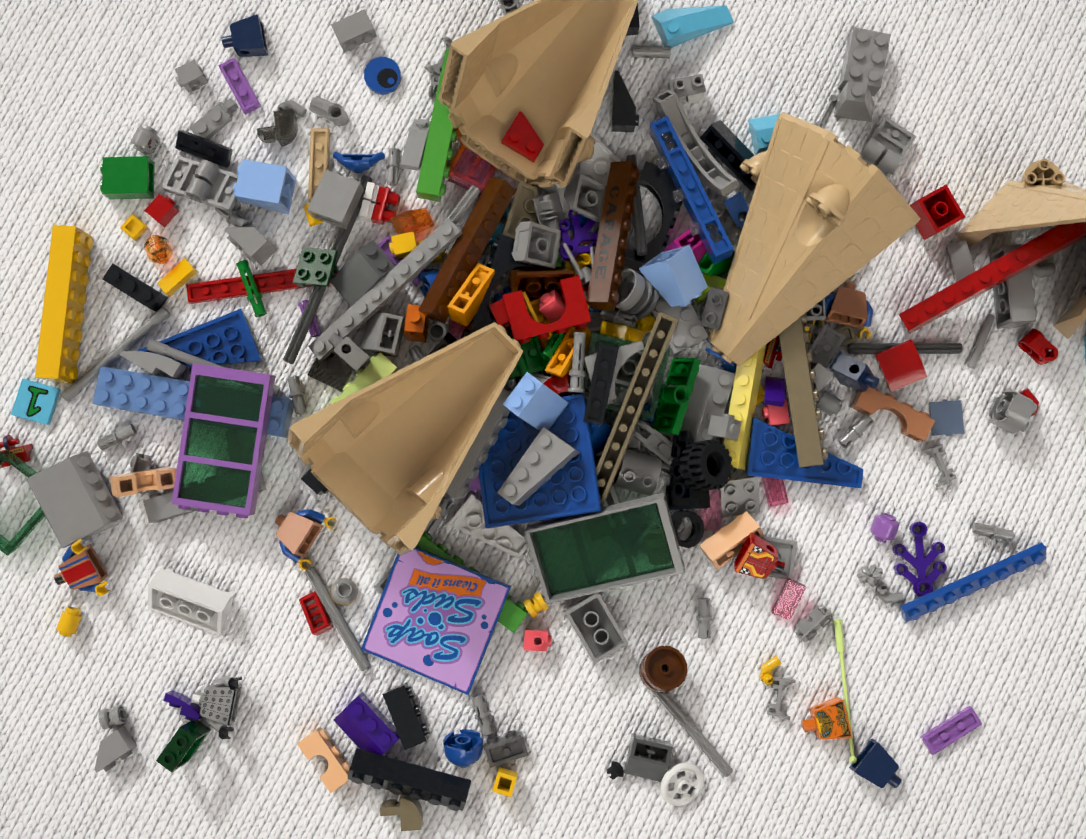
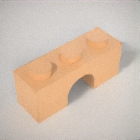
(140, 481)
(319, 743)

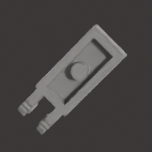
(655, 443)

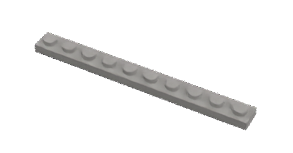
(387, 287)

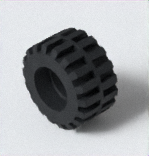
(706, 465)

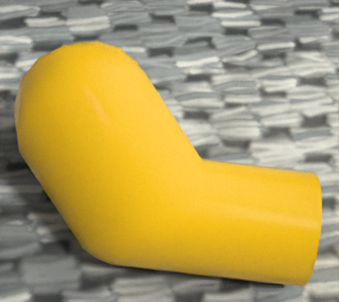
(767, 670)

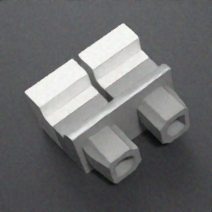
(688, 87)

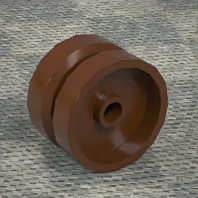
(673, 664)

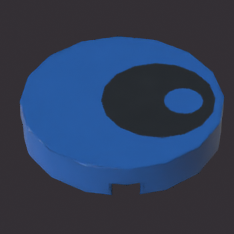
(382, 75)

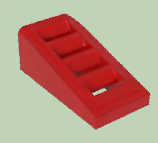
(309, 616)

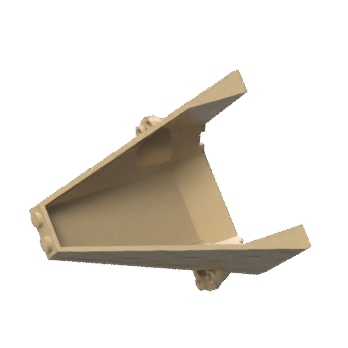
(549, 65)
(1036, 201)
(806, 232)
(405, 436)

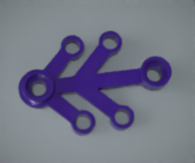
(580, 234)
(920, 563)

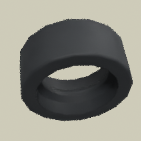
(697, 527)

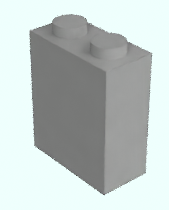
(335, 199)

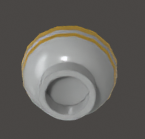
(343, 591)

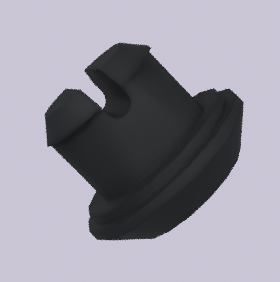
(615, 770)

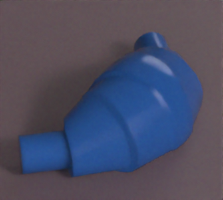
(358, 162)

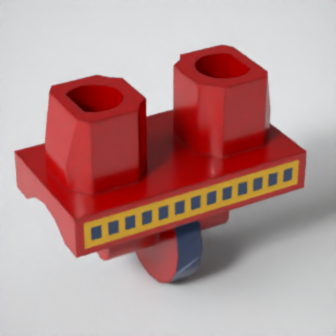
(770, 354)
(21, 452)

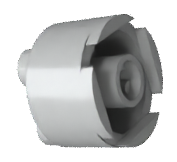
(1012, 411)

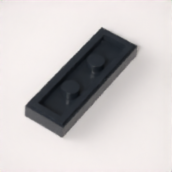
(203, 148)

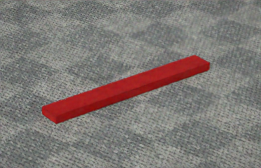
(235, 288)

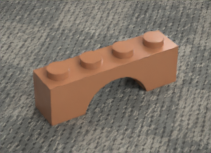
(914, 423)

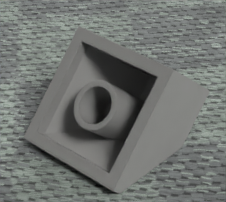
(585, 196)

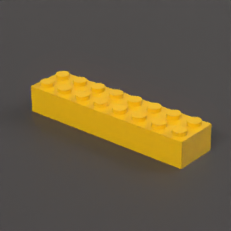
(64, 304)

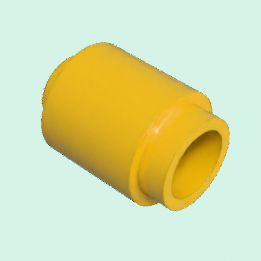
(69, 621)

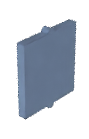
(947, 417)

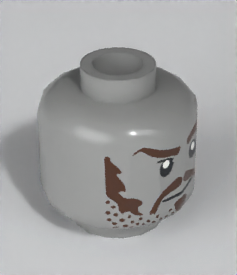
(145, 140)

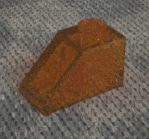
(412, 221)

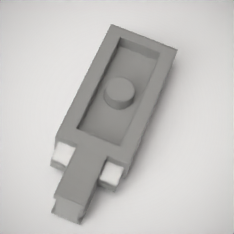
(214, 119)

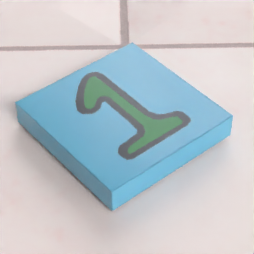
(36, 401)

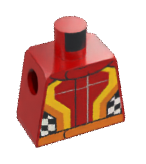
(757, 558)

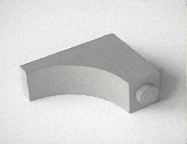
(623, 354)

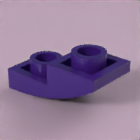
(774, 391)
(189, 710)

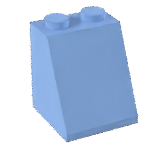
(265, 185)
(675, 276)
(535, 403)

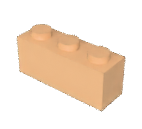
(729, 540)

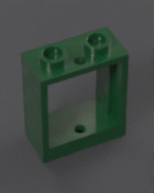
(180, 747)

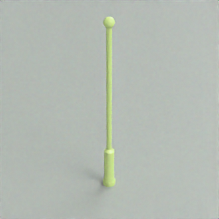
(841, 649)

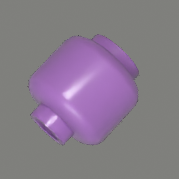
(884, 527)

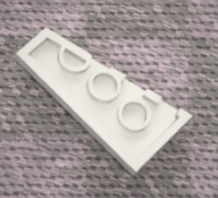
(471, 521)

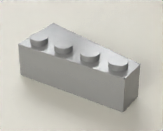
(537, 466)

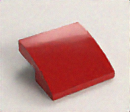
(901, 365)

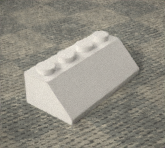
(189, 601)

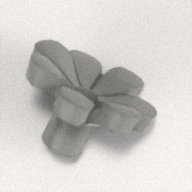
(870, 575)

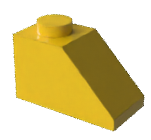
(621, 331)

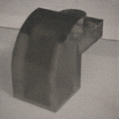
(284, 129)

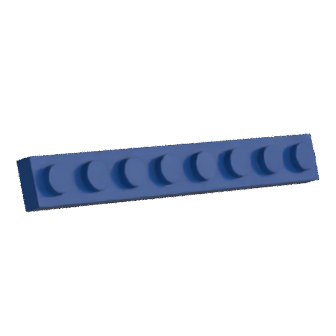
(973, 582)

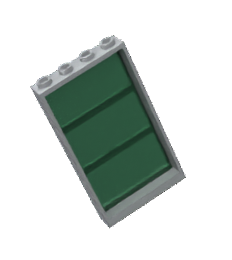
(604, 549)

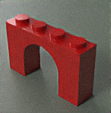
(575, 313)

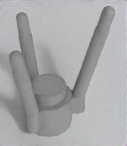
(584, 273)

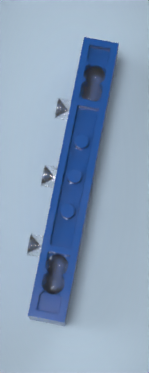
(690, 190)

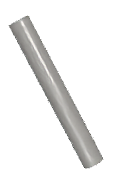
(981, 341)

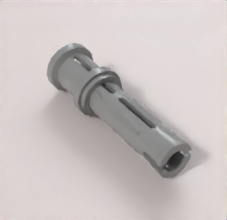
(577, 373)

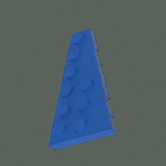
(218, 341)
(775, 456)

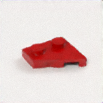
(523, 138)

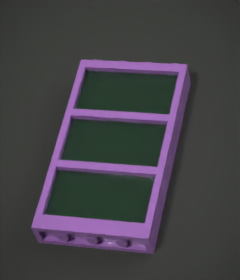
(223, 440)

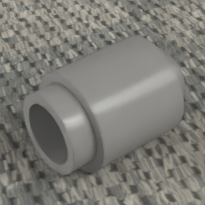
(828, 403)

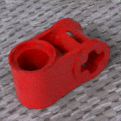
(1037, 346)

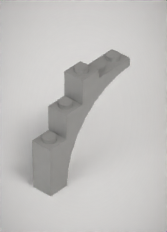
(706, 167)

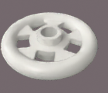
(682, 784)

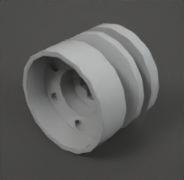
(636, 294)

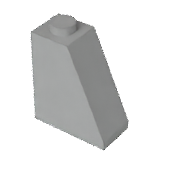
(855, 102)

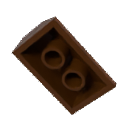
(537, 281)

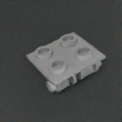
(549, 210)
(740, 496)

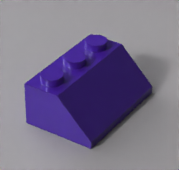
(367, 726)

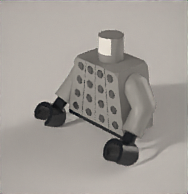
(220, 704)

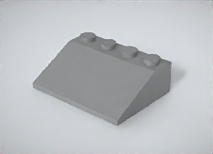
(707, 399)
(75, 499)

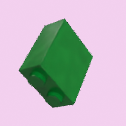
(127, 177)

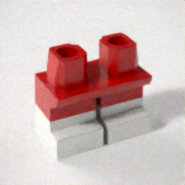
(376, 204)

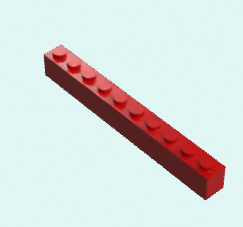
(992, 275)

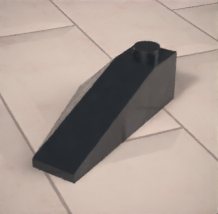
(678, 493)

